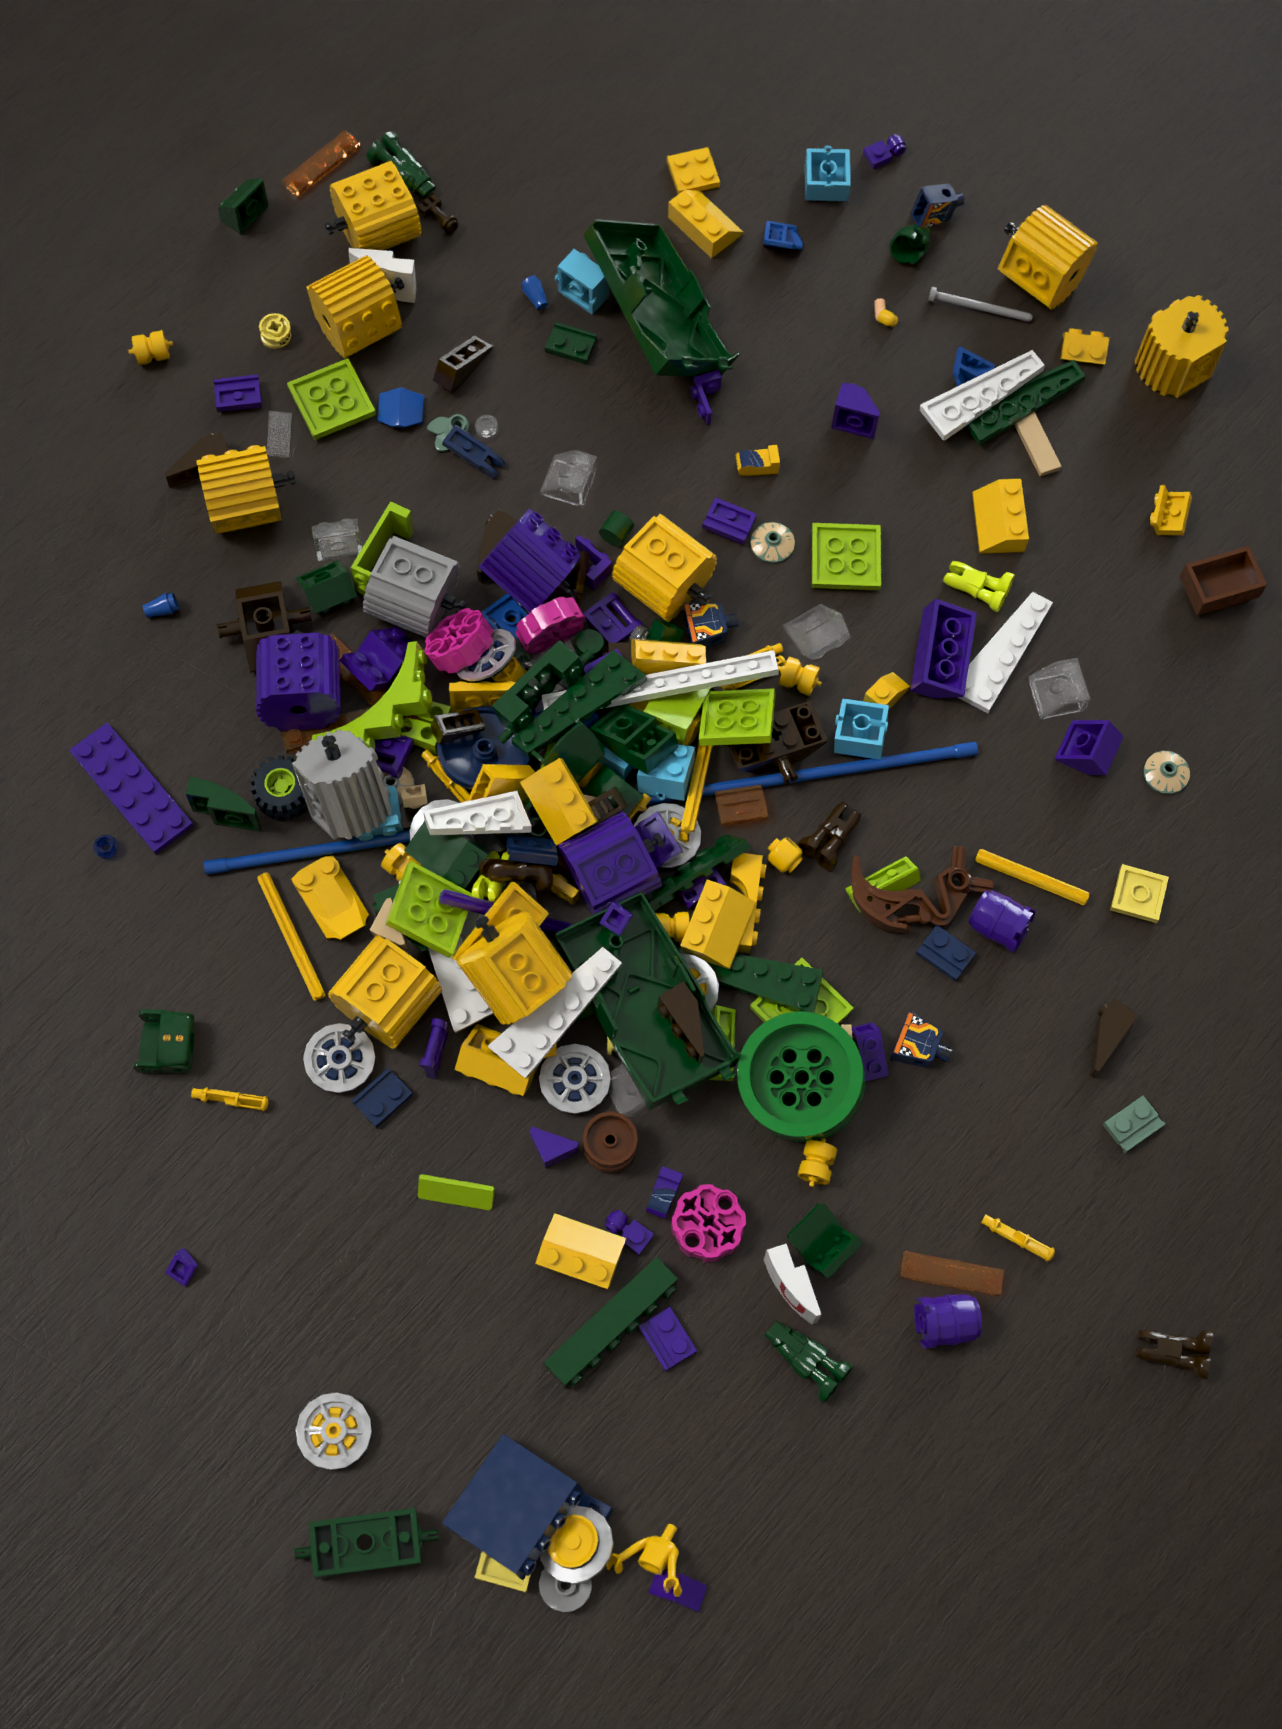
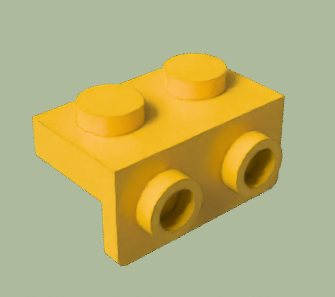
(1085, 347)
(1170, 512)

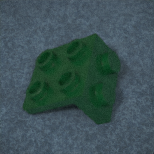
(823, 1241)

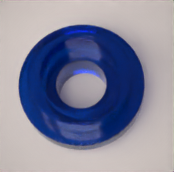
(105, 840)

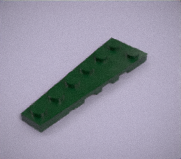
(1025, 401)
(595, 690)
(725, 850)
(773, 981)

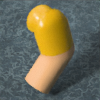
(884, 316)

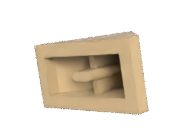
(380, 929)

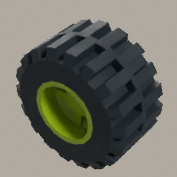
(278, 789)

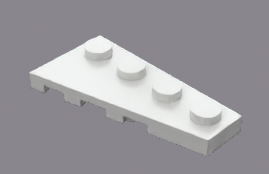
(482, 816)

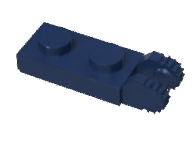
(472, 451)

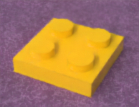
(693, 170)

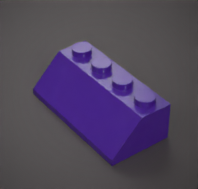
(943, 650)

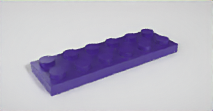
(131, 788)

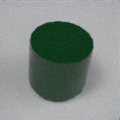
(616, 528)
(592, 641)

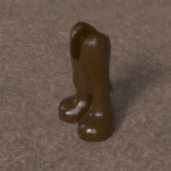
(835, 832)
(506, 871)
(1170, 1349)

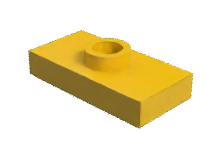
(564, 890)

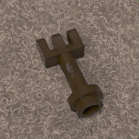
(449, 223)

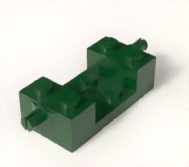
(555, 667)
(394, 1536)

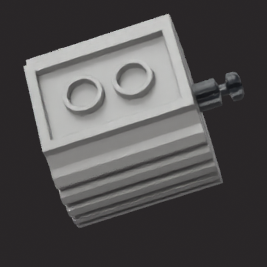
(412, 587)
(342, 784)

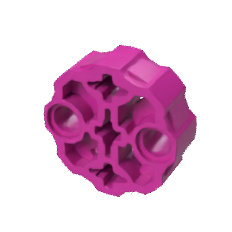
(549, 624)
(459, 640)
(683, 1228)

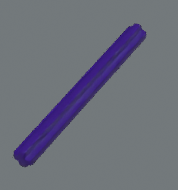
(482, 906)

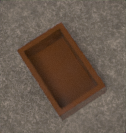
(1223, 580)

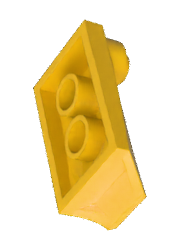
(330, 898)

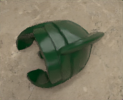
(910, 244)

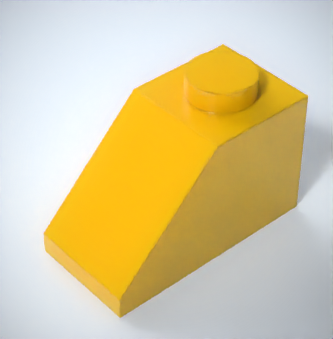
(887, 690)

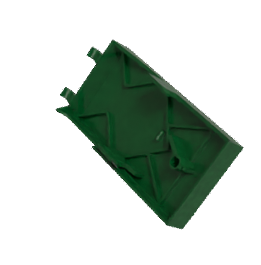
(658, 298)
(630, 999)

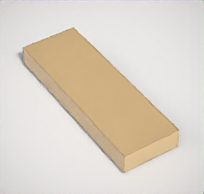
(1037, 445)

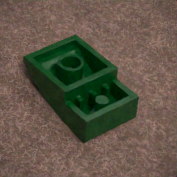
(635, 737)
(222, 804)

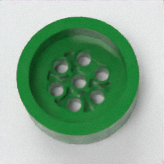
(764, 1057)

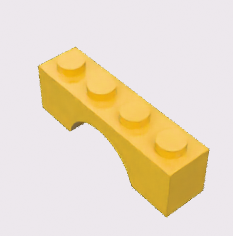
(746, 874)

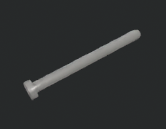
(978, 305)

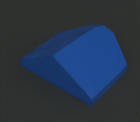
(781, 236)
(969, 366)
(400, 408)

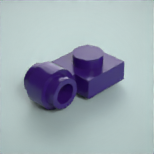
(880, 154)
(636, 1234)

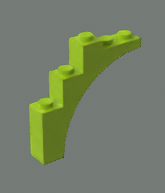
(404, 698)

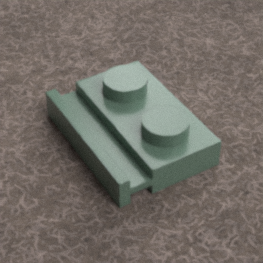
(1133, 1124)

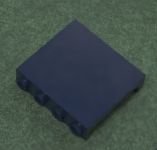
(513, 1506)

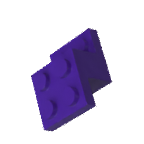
(378, 658)

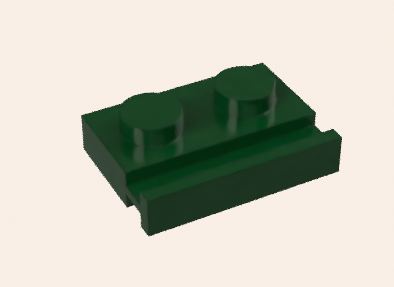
(570, 343)

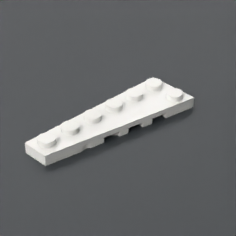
(968, 401)
(1002, 653)
(460, 996)
(534, 1036)

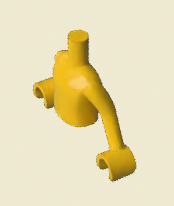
(655, 1557)

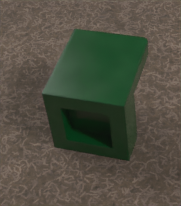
(665, 631)

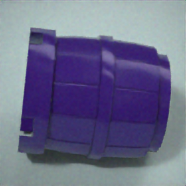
(1001, 919)
(947, 1320)

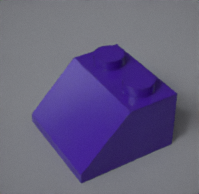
(855, 412)
(1090, 746)

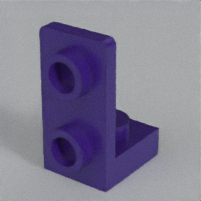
(703, 384)
(602, 563)
(871, 1050)

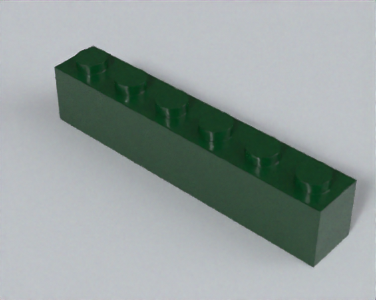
(611, 1322)

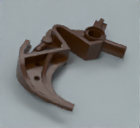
(948, 896)

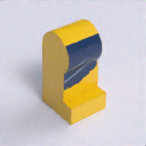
(758, 461)

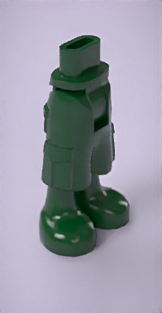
(405, 162)
(805, 1357)

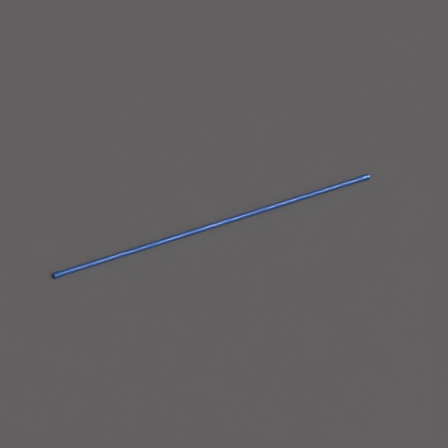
(957, 751)

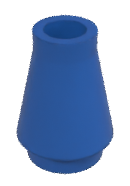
(534, 291)
(162, 605)

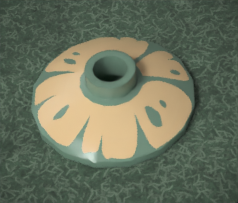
(770, 550)
(1165, 781)

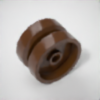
(620, 1132)

